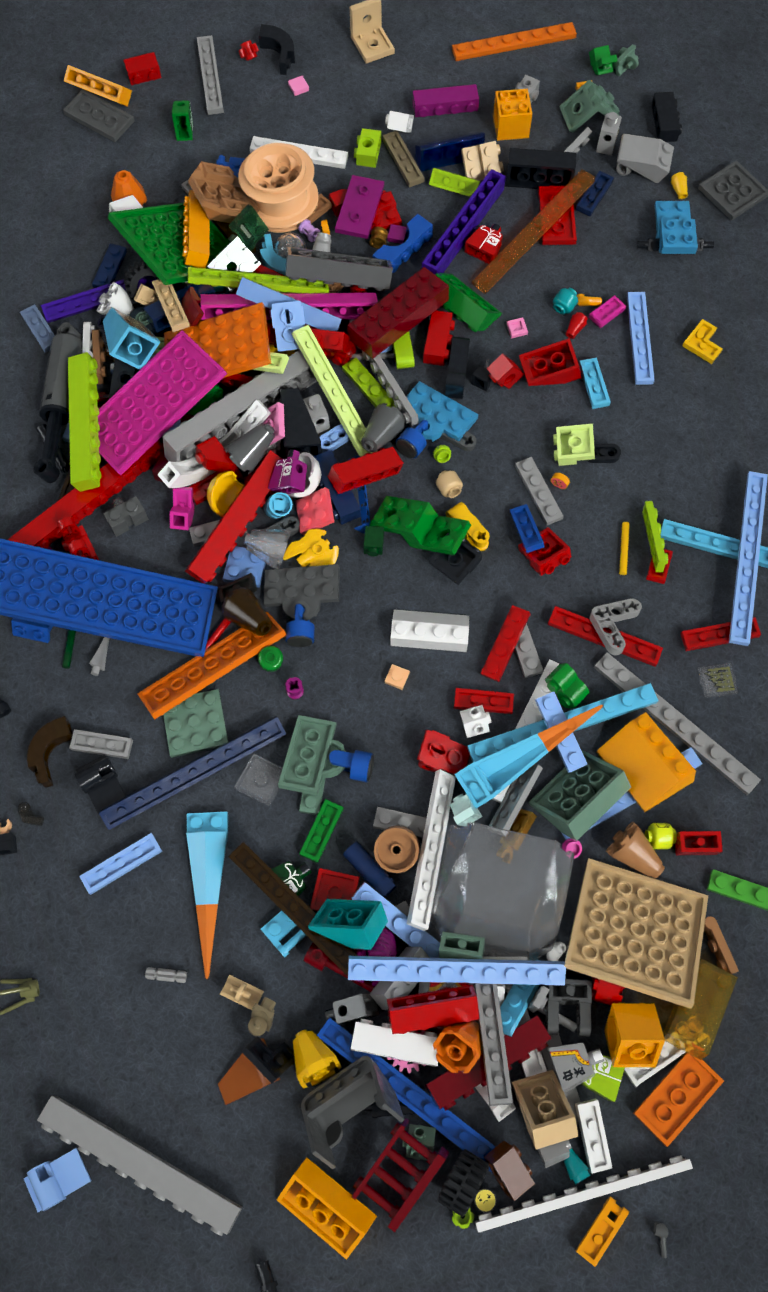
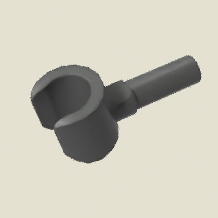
(662, 1231)

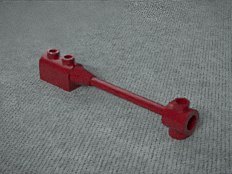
(319, 960)

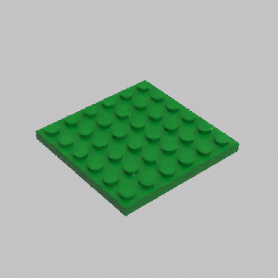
(158, 239)

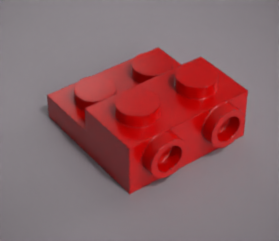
(386, 212)
(549, 557)

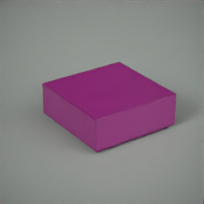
(397, 234)

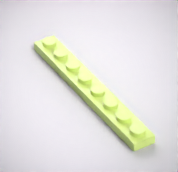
(331, 387)

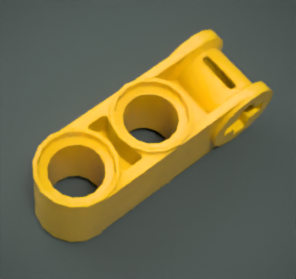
(476, 530)

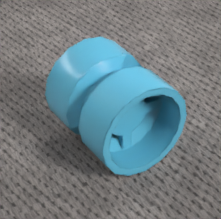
(278, 505)

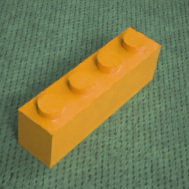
(97, 85)

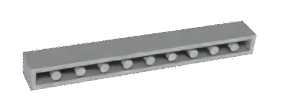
(140, 1164)

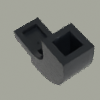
(277, 39)

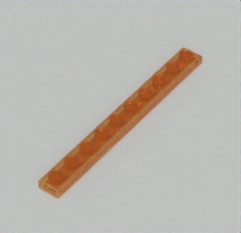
(533, 231)

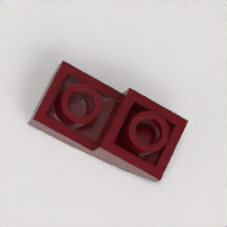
(191, 307)

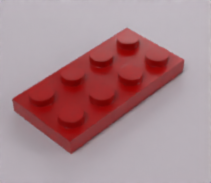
(564, 229)

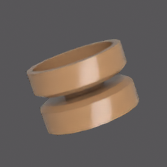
(398, 861)

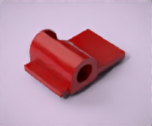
(442, 753)

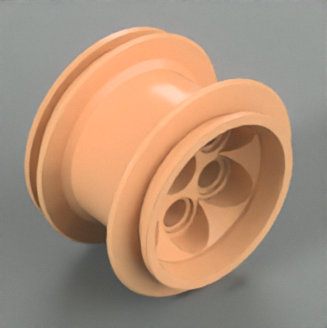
(280, 184)

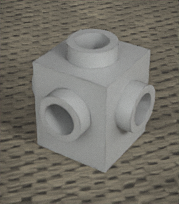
(531, 84)

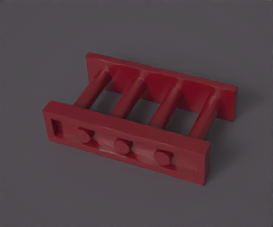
(408, 1194)

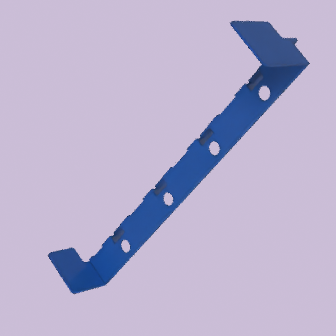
(364, 516)

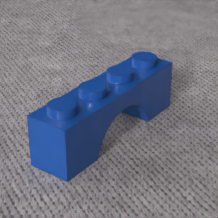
(418, 232)

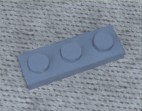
(38, 327)

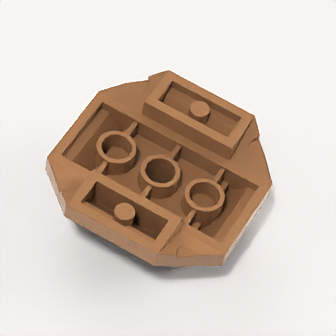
(219, 192)

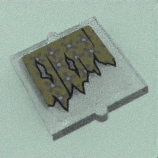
(717, 680)

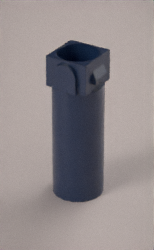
(369, 869)

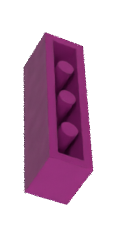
(445, 100)

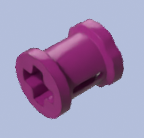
(295, 693)

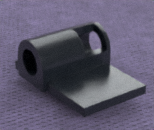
(100, 782)

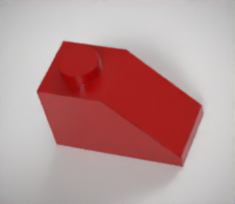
(213, 456)

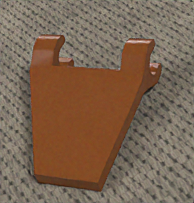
(242, 1080)

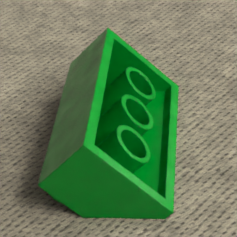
(468, 304)

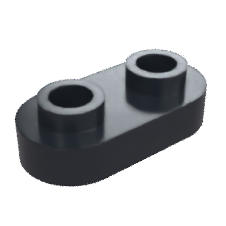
(602, 452)

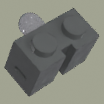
(125, 514)

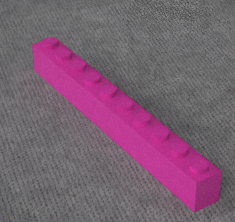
(338, 304)

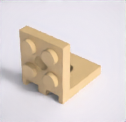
(369, 31)

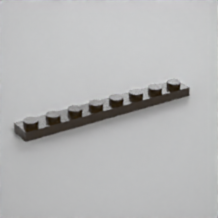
(289, 903)

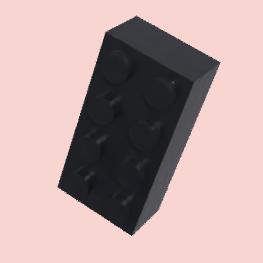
(539, 168)

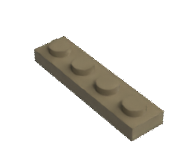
(403, 158)

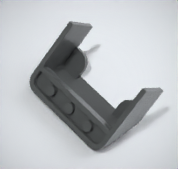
(342, 1099)

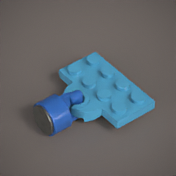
(435, 416)

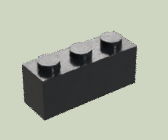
(666, 116)

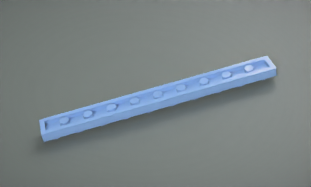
(748, 559)
(456, 970)

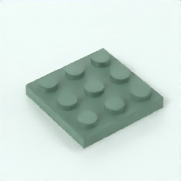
(196, 724)

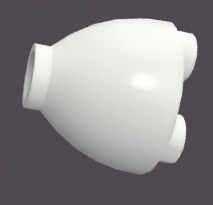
(115, 298)

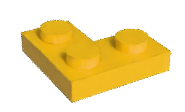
(699, 342)

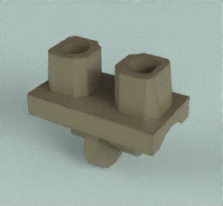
(262, 1017)

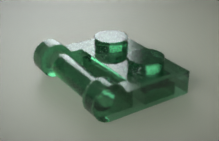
(253, 225)

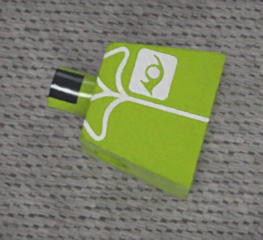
(606, 1079)

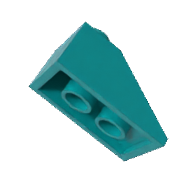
(350, 922)

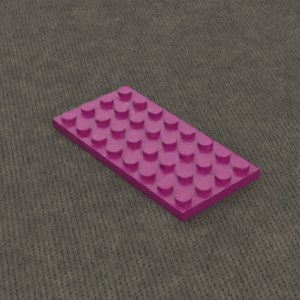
(155, 400)

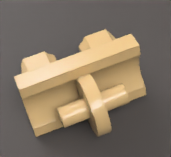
(241, 992)

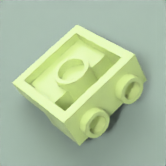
(574, 444)

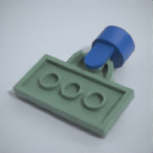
(318, 756)

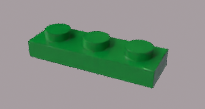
(321, 831)

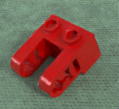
(76, 539)

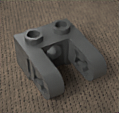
(572, 993)

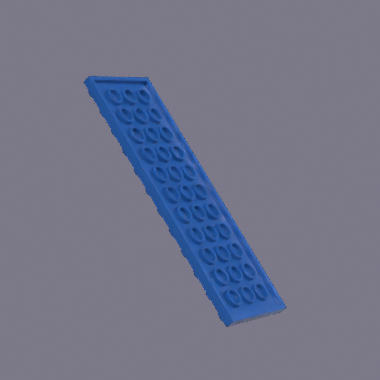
(104, 598)

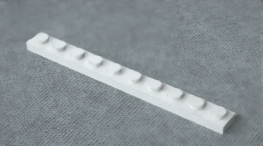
(573, 1196)

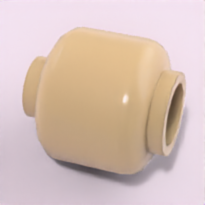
(449, 484)

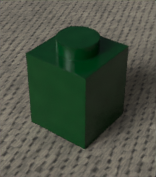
(373, 540)

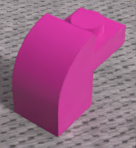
(183, 508)

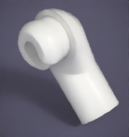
(558, 949)

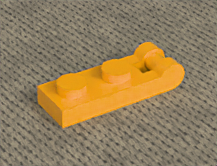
(602, 1232)

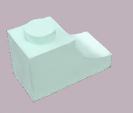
(464, 810)

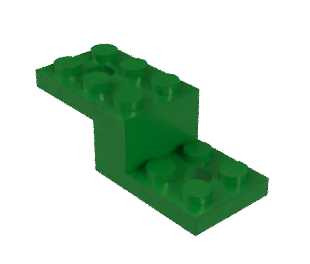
(421, 525)

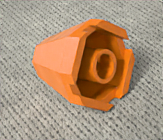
(126, 185)
(459, 1046)

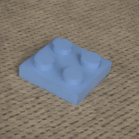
(241, 563)

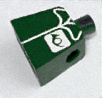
(293, 877)

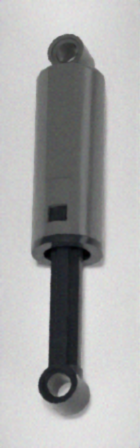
(55, 397)

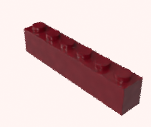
(451, 1085)

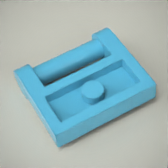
(278, 928)

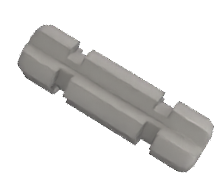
(166, 975)

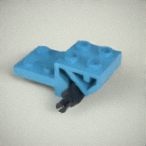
(675, 230)

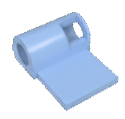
(286, 319)
(56, 1179)

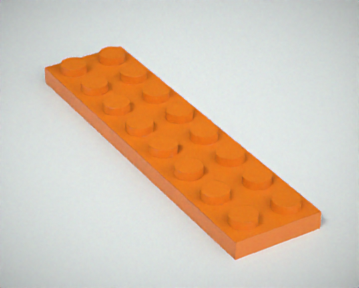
(202, 671)

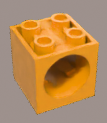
(512, 114)
(634, 1035)

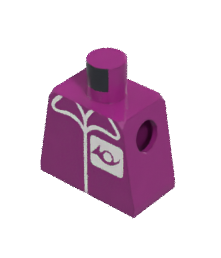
(289, 474)

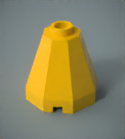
(313, 1059)

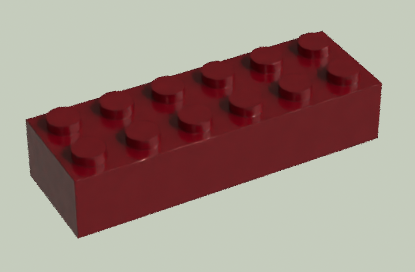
(398, 312)

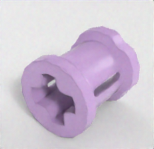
(309, 230)

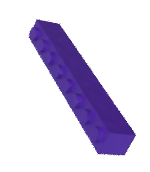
(465, 223)

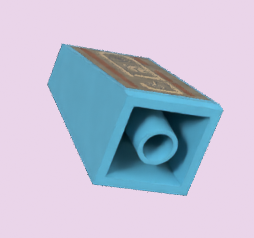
(129, 339)

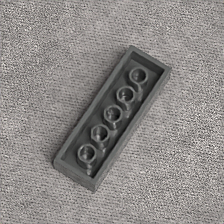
(338, 268)

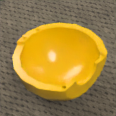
(223, 491)

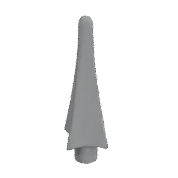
(99, 659)

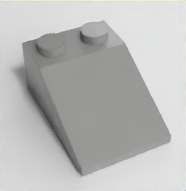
(646, 156)

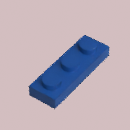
(527, 528)

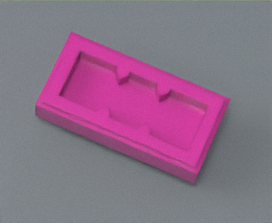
(607, 311)

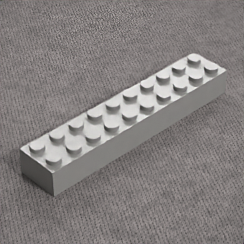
(224, 414)

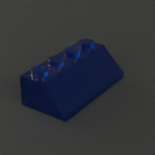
(445, 151)

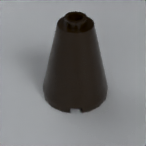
(246, 612)

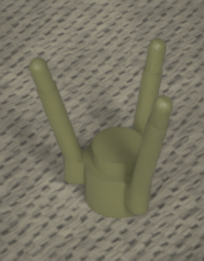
(29, 989)

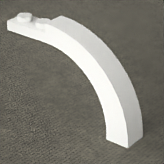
(190, 471)

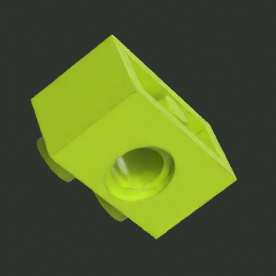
(368, 148)

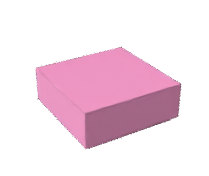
(298, 85)
(516, 327)

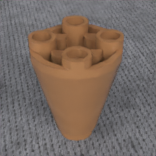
(636, 851)

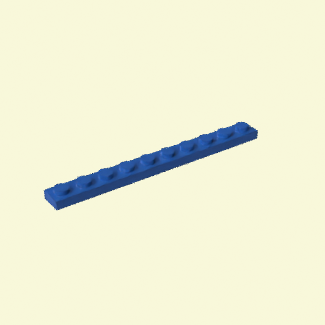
(411, 1094)

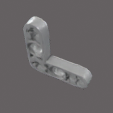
(608, 619)

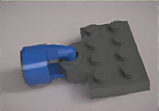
(301, 594)

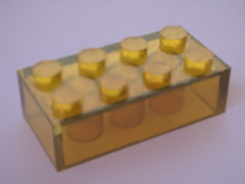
(697, 1027)

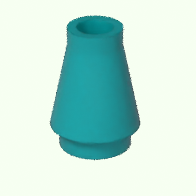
(576, 1168)

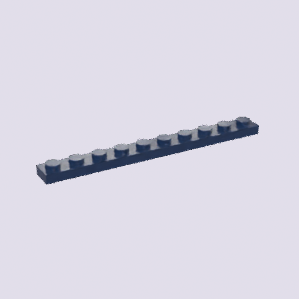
(192, 773)

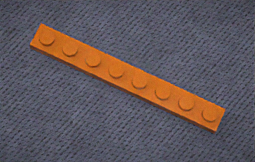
(514, 41)

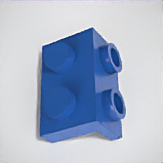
(31, 630)

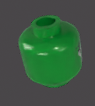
(270, 658)

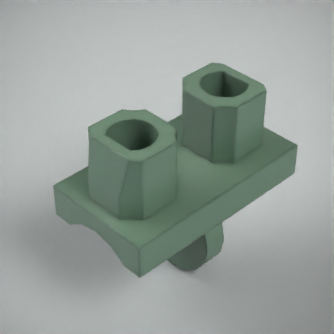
(626, 60)

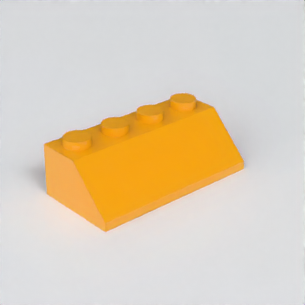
(326, 1208)

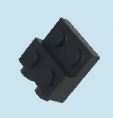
(458, 565)

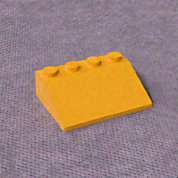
(649, 761)

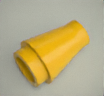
(679, 183)

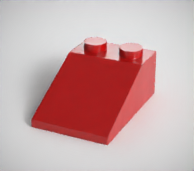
(551, 364)

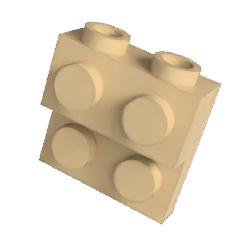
(481, 159)

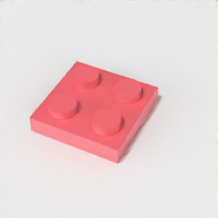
(315, 510)

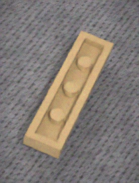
(171, 305)

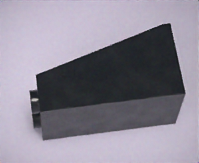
(299, 427)

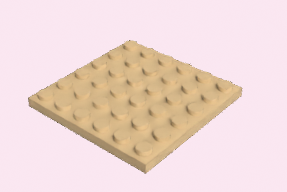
(638, 933)

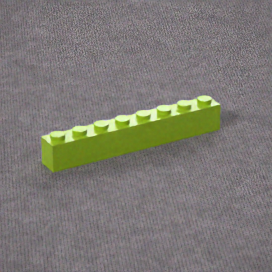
(83, 422)

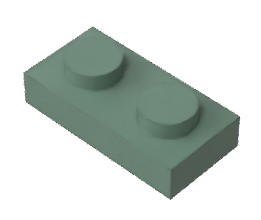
(311, 803)

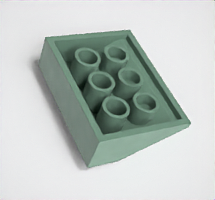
(581, 797)

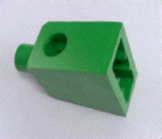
(182, 114)

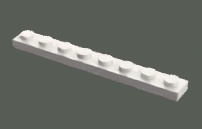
(531, 713)
(431, 851)

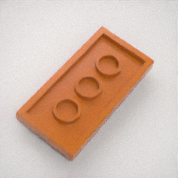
(678, 1098)

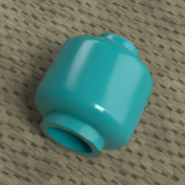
(565, 301)

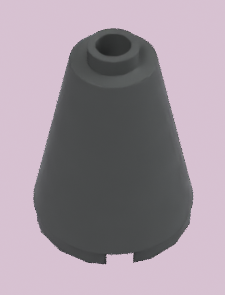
(382, 427)
(251, 447)

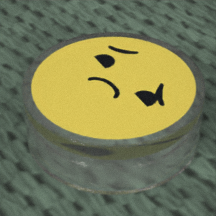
(485, 1200)

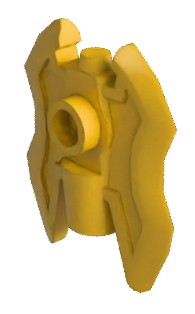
(312, 550)

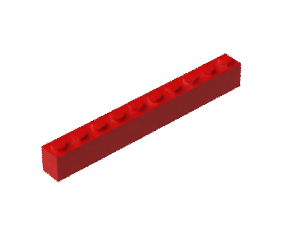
(78, 504)

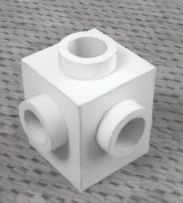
(475, 721)

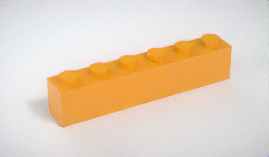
(195, 233)

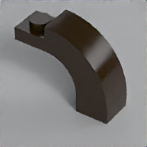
(42, 744)

